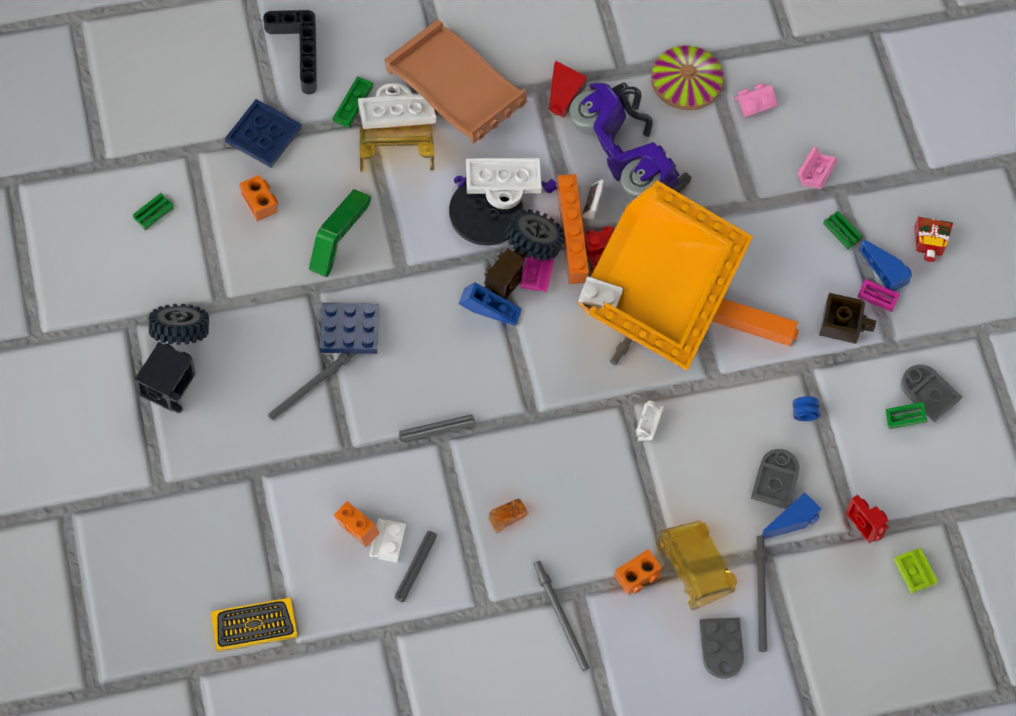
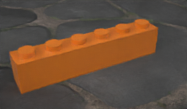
(573, 228)

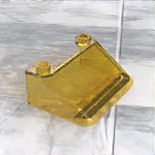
(397, 136)

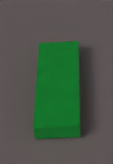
(349, 107)

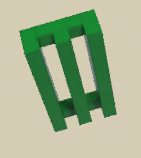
(142, 214)
(845, 227)
(907, 422)

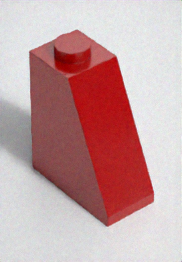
(564, 88)

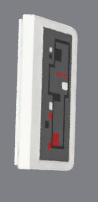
(592, 200)

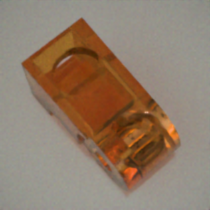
(507, 514)

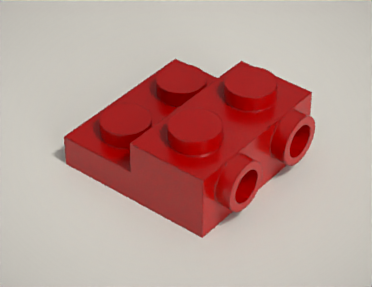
(595, 244)
(870, 522)

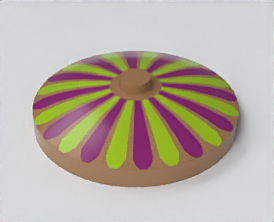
(687, 77)

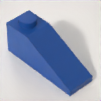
(887, 267)
(488, 304)
(795, 517)

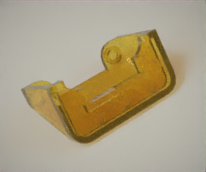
(697, 562)

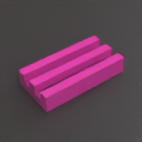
(877, 298)

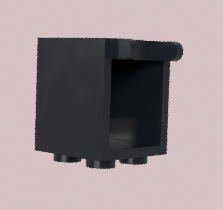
(165, 377)

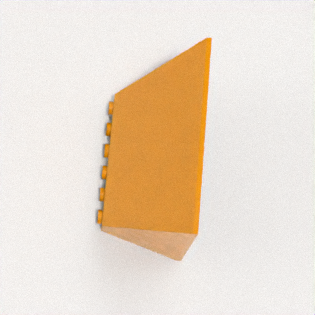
(672, 272)

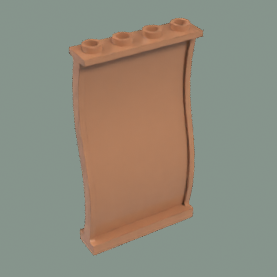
(456, 81)

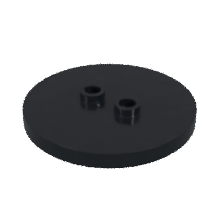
(478, 219)

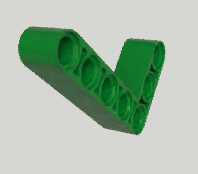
(335, 229)

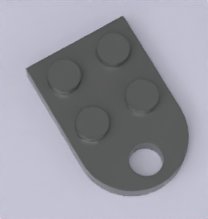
(930, 389)
(776, 480)
(721, 644)

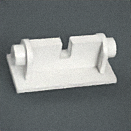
(648, 426)

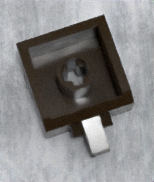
(505, 273)
(844, 318)

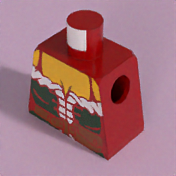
(931, 237)

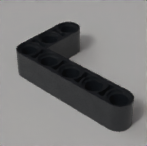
(298, 26)

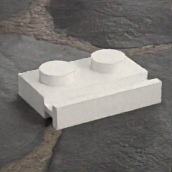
(597, 293)
(389, 541)

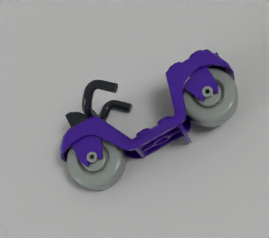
(603, 113)

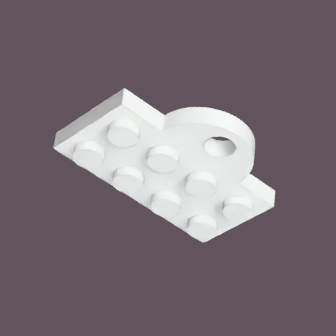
(395, 108)
(503, 179)

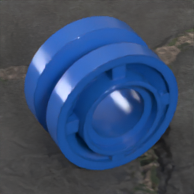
(806, 408)

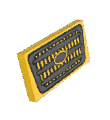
(253, 624)

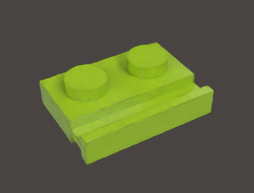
(915, 570)

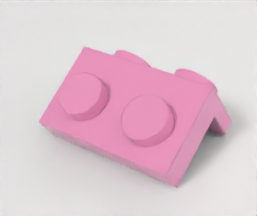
(756, 100)
(816, 169)

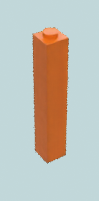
(756, 322)

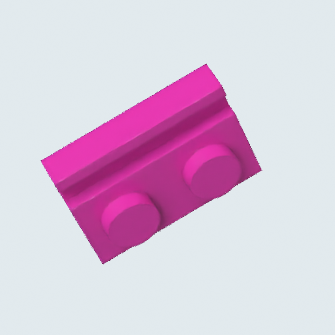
(536, 274)

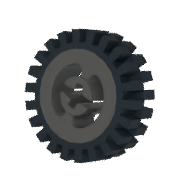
(544, 244)
(178, 324)

